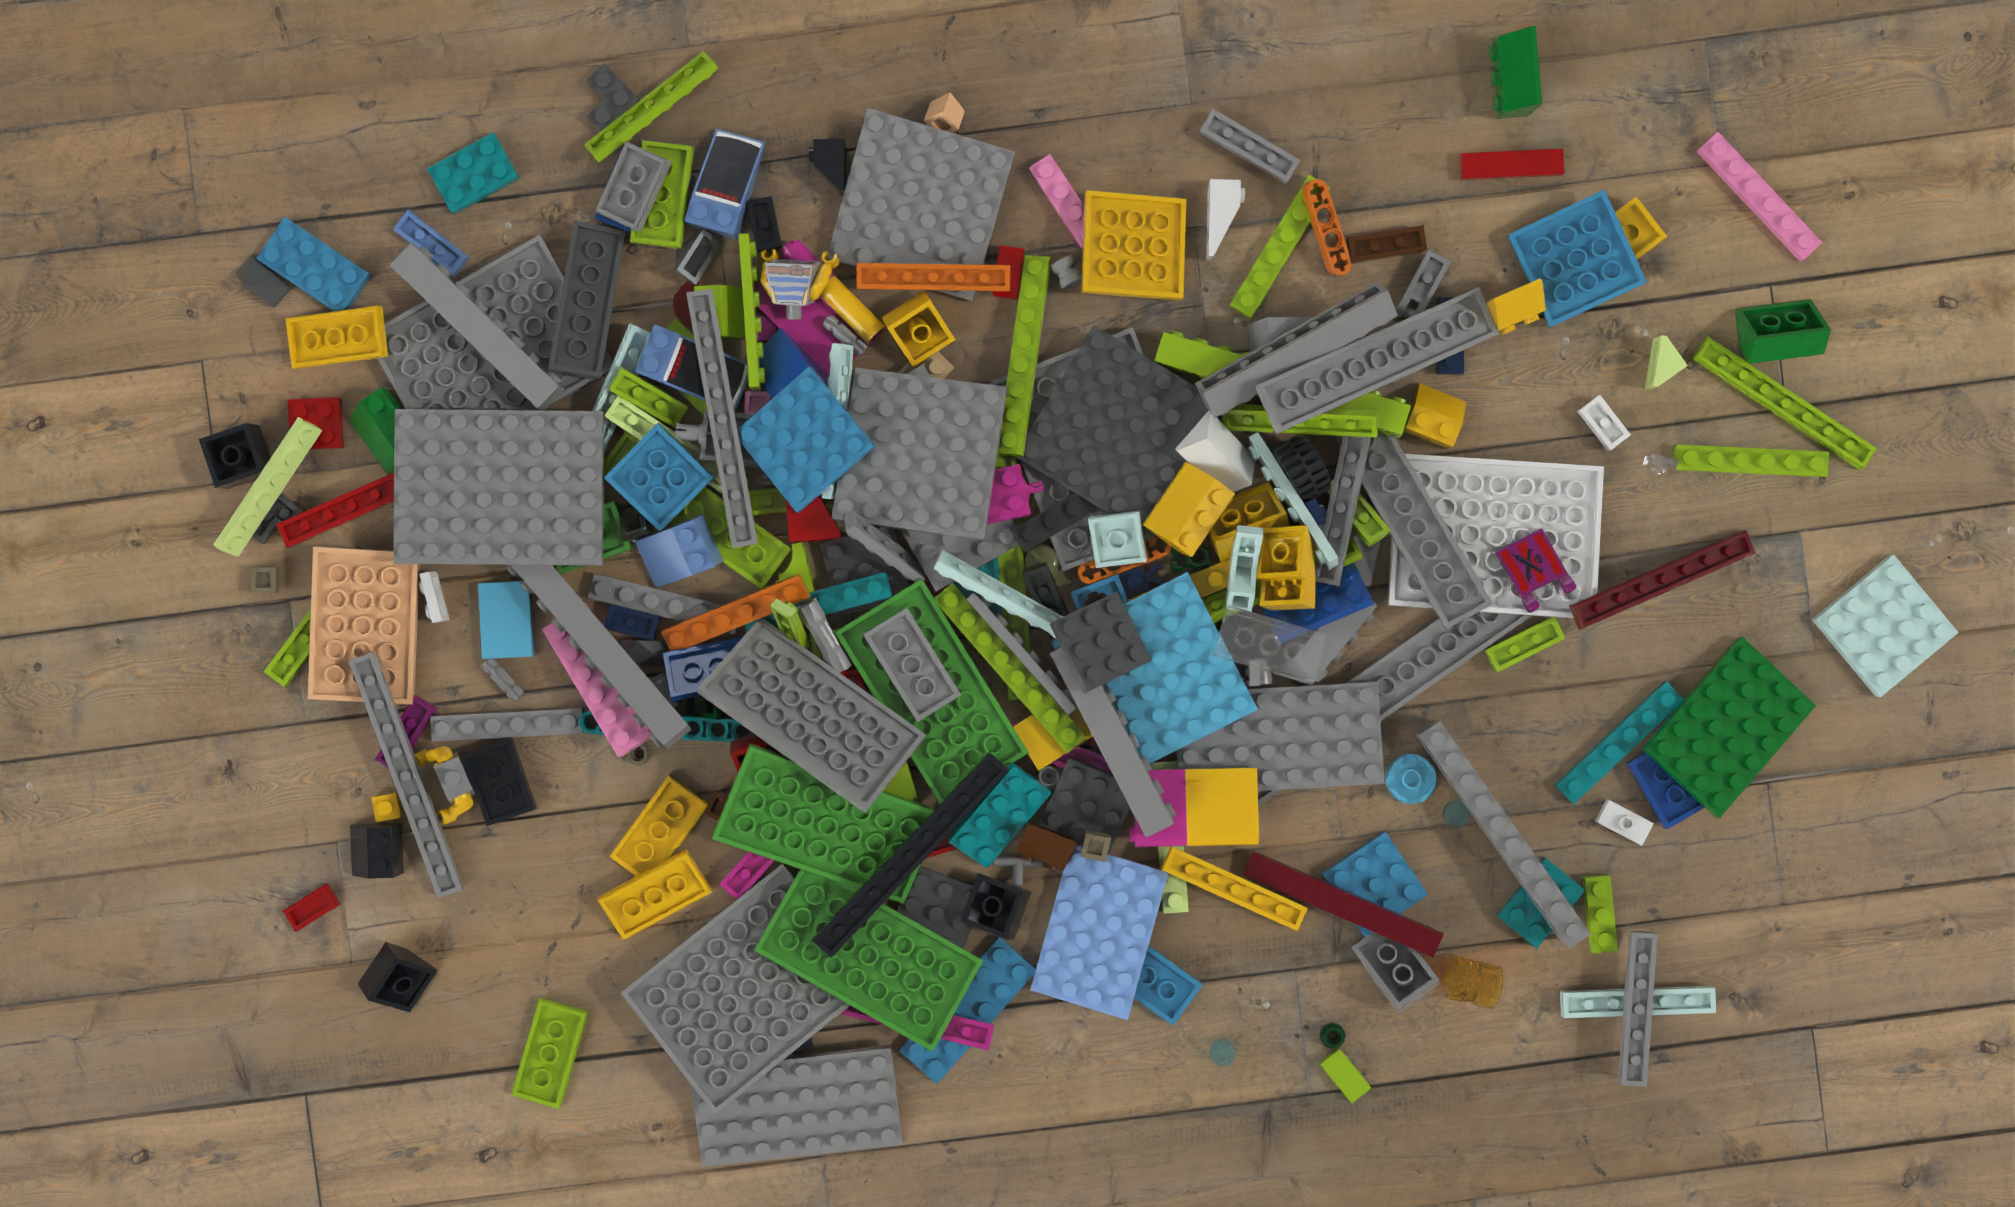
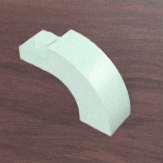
(1244, 567)

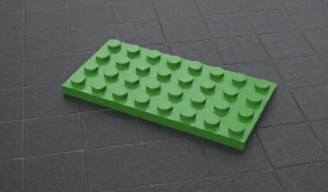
(957, 732)
(805, 824)
(884, 970)

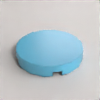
(1410, 778)

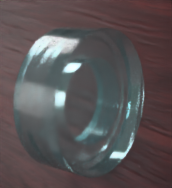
(1455, 813)
(1222, 1052)

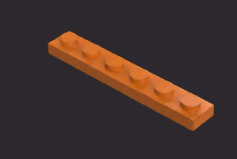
(933, 277)
(734, 613)

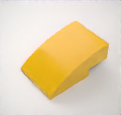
(1286, 569)

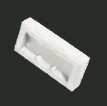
(1624, 822)

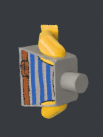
(795, 281)
(452, 779)

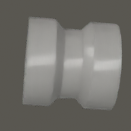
(1067, 271)

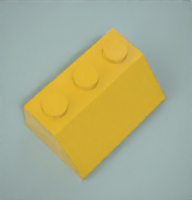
(1250, 508)
(1188, 509)

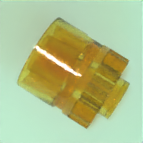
(1473, 982)

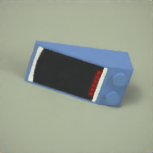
(725, 184)
(674, 362)

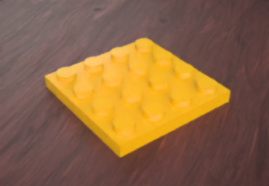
(1133, 245)

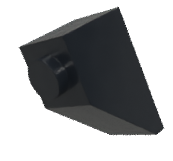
(830, 161)

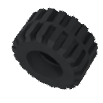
(1303, 467)

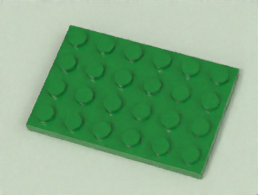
(1729, 727)

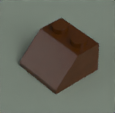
(1045, 846)

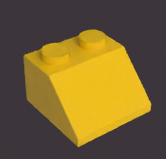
(1518, 306)
(918, 328)
(1435, 416)

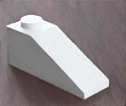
(1222, 205)

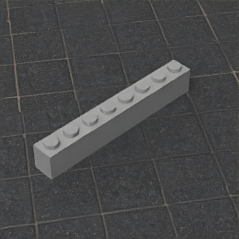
(477, 326)
(1304, 343)
(1119, 751)

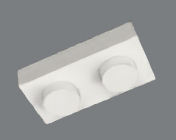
(1603, 423)
(431, 588)

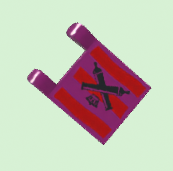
(1533, 564)

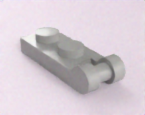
(1423, 284)

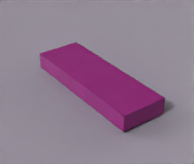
(415, 720)

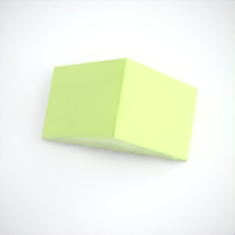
(1663, 362)

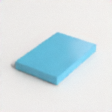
(505, 620)

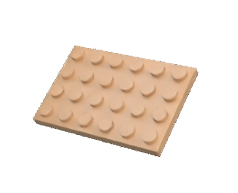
(361, 608)

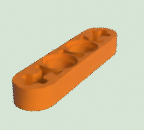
(1331, 226)
(1097, 576)

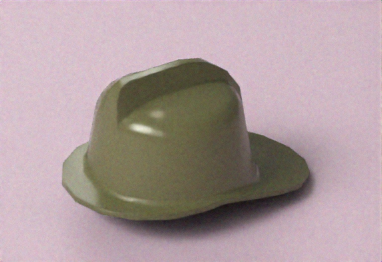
(1046, 553)

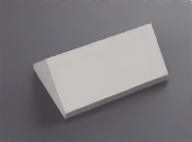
(1218, 453)

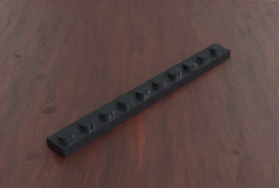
(910, 854)

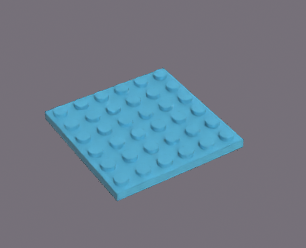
(1184, 686)

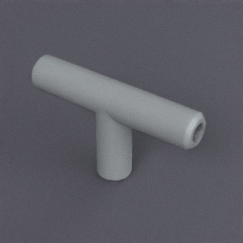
(1017, 864)

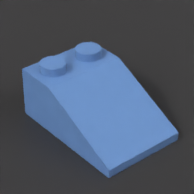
(679, 551)

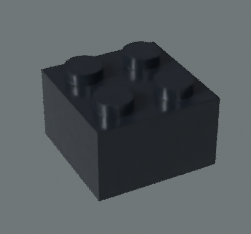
(235, 455)

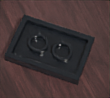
(499, 781)

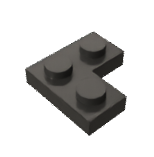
(615, 95)
(280, 511)

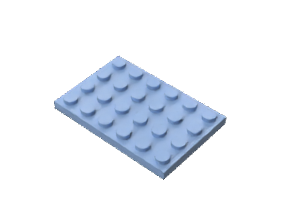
(1099, 932)

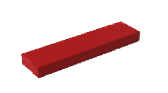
(1512, 164)

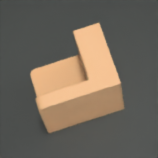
(944, 113)

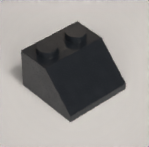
(376, 850)
(996, 906)
(396, 978)

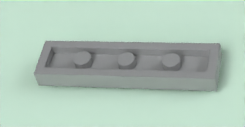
(1249, 146)
(883, 546)

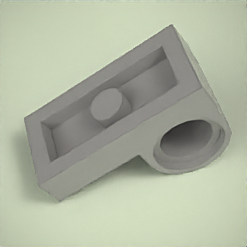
(1254, 676)

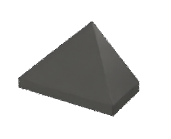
(696, 255)
(262, 281)
(645, 651)

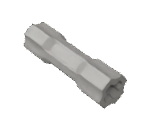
(815, 621)

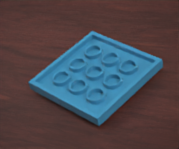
(1578, 257)
(804, 439)

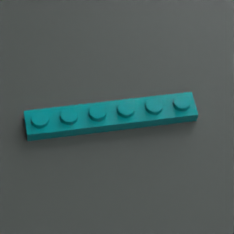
(845, 596)
(1619, 742)

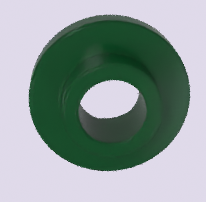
(1335, 1042)

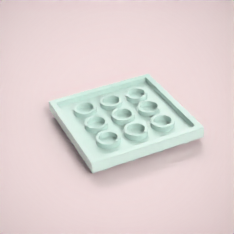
(1885, 626)

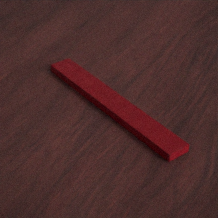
(1661, 579)
(1343, 904)

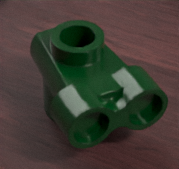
(1181, 561)

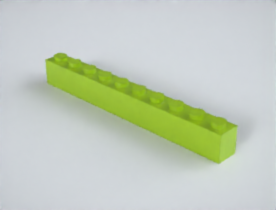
(1200, 360)

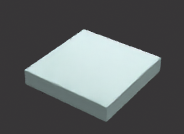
(1117, 539)

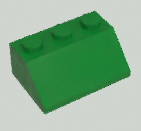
(1516, 73)
(1781, 331)
(376, 425)

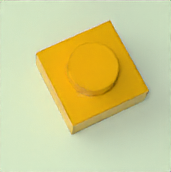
(387, 807)

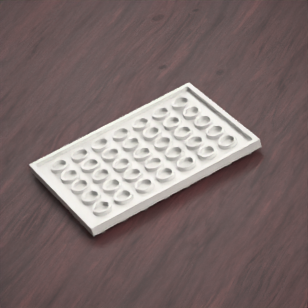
(1496, 505)

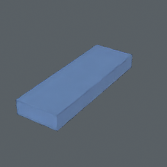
(420, 233)

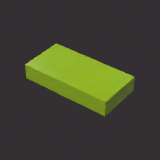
(1345, 1075)

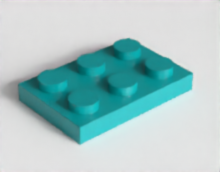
(473, 173)
(1524, 916)

